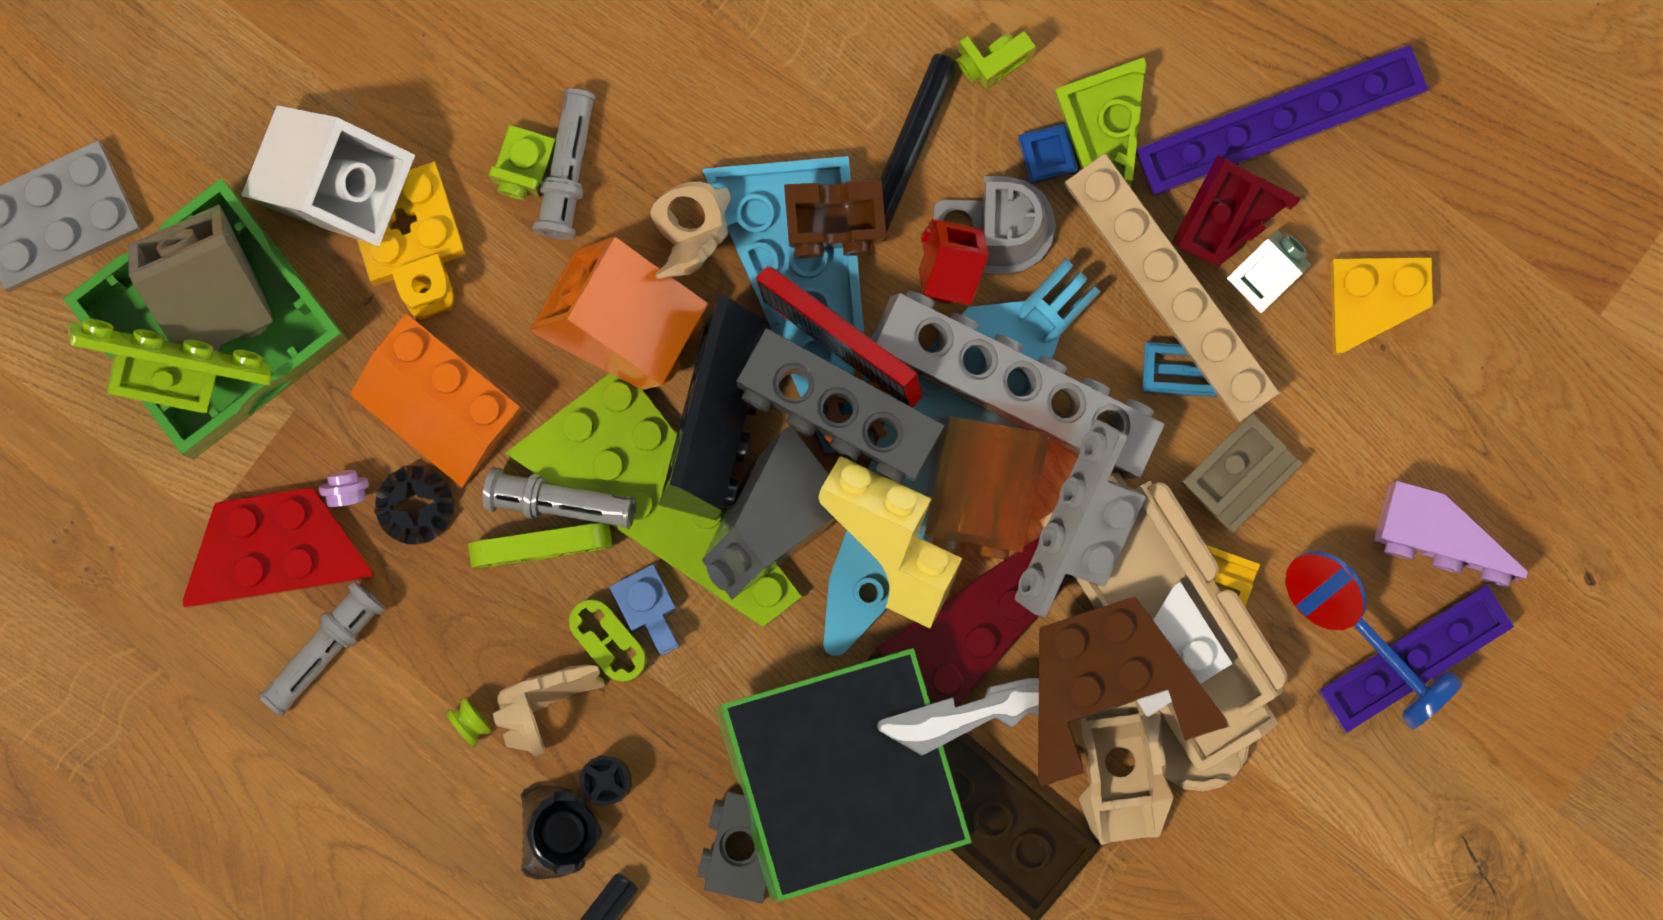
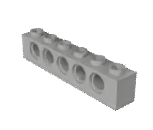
(899, 334)

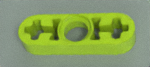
(540, 545)

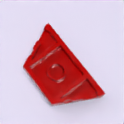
(272, 548)

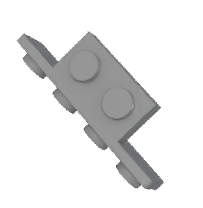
(1085, 525)

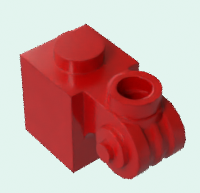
(952, 261)

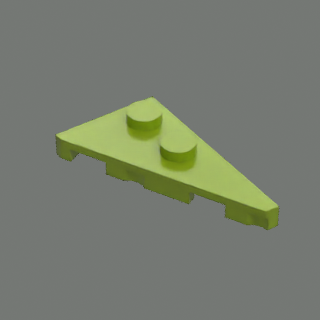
(1105, 115)

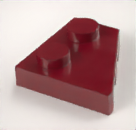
(1229, 211)

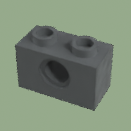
(722, 872)

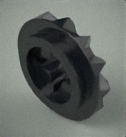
(431, 519)

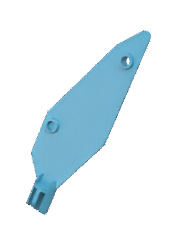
(1028, 323)

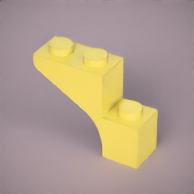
(887, 523)

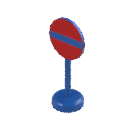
(1335, 599)

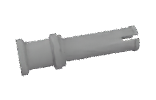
(562, 187)
(536, 497)
(336, 631)

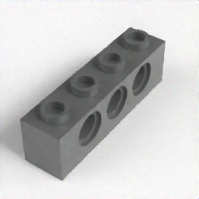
(778, 357)

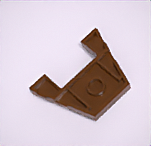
(1105, 663)

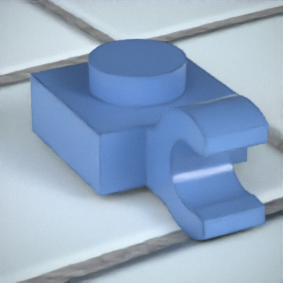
(645, 603)

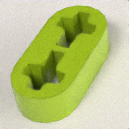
(598, 649)

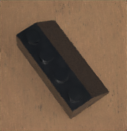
(713, 415)

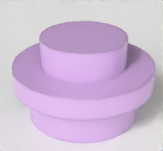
(344, 488)

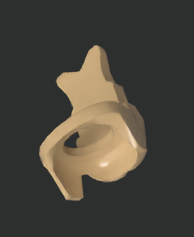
(694, 245)
(534, 694)

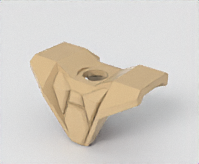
(1129, 804)

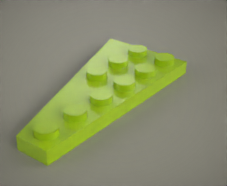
(622, 447)

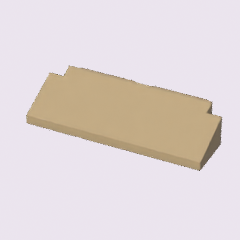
(1155, 557)

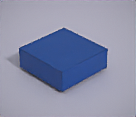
(1047, 154)

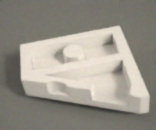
(1191, 639)

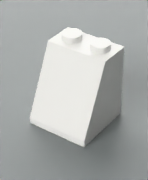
(328, 174)

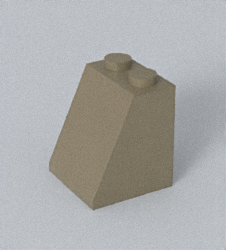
(199, 281)

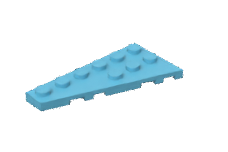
(760, 235)

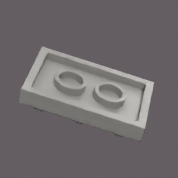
(61, 215)

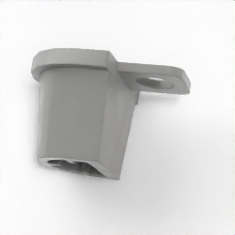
(1014, 220)

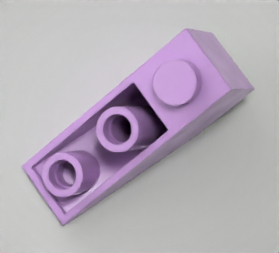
(1436, 527)

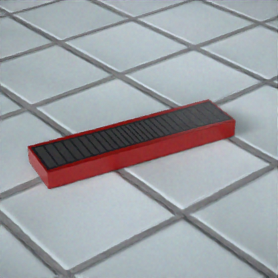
(839, 336)

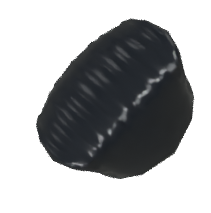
(556, 832)

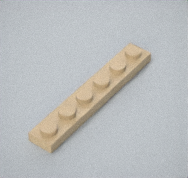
(1171, 288)

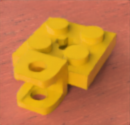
(418, 257)

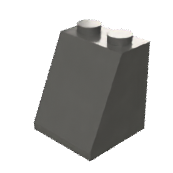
(770, 517)

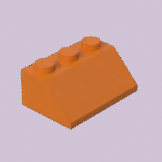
(435, 400)

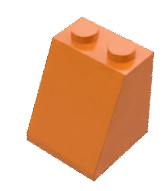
(620, 314)

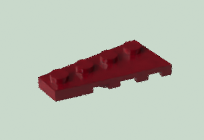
(969, 630)

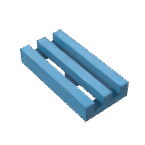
(1151, 368)

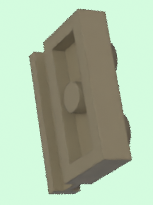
(1241, 473)

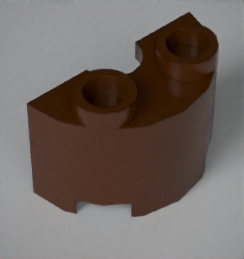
(834, 217)

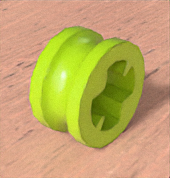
(469, 722)

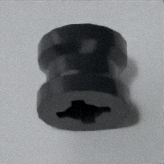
(594, 781)

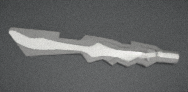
(942, 722)

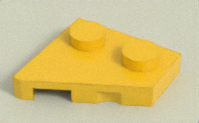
(1376, 296)

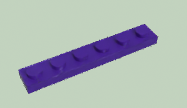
(1282, 120)

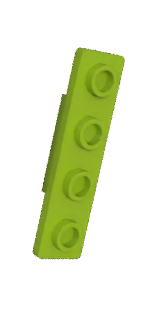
(163, 370)

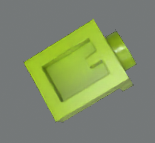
(1003, 58)
(522, 163)

